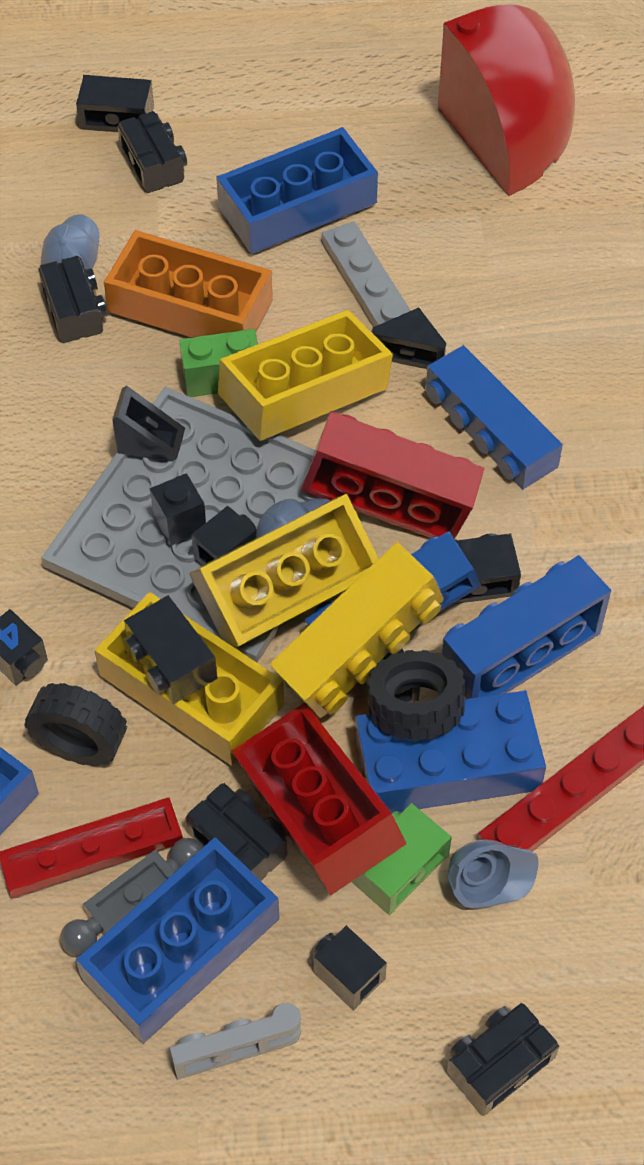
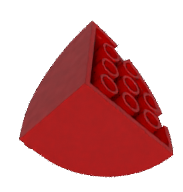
(507, 91)

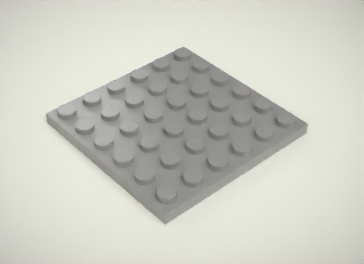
(118, 544)

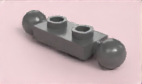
(123, 895)

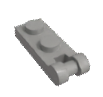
(237, 1042)

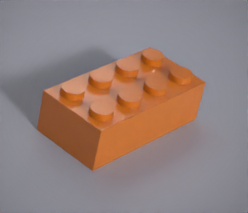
(186, 288)

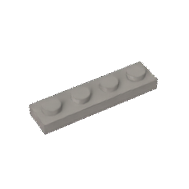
(364, 273)

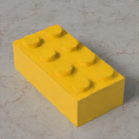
(304, 374)
(285, 571)
(359, 630)
(213, 716)

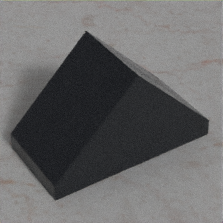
(411, 339)
(145, 429)

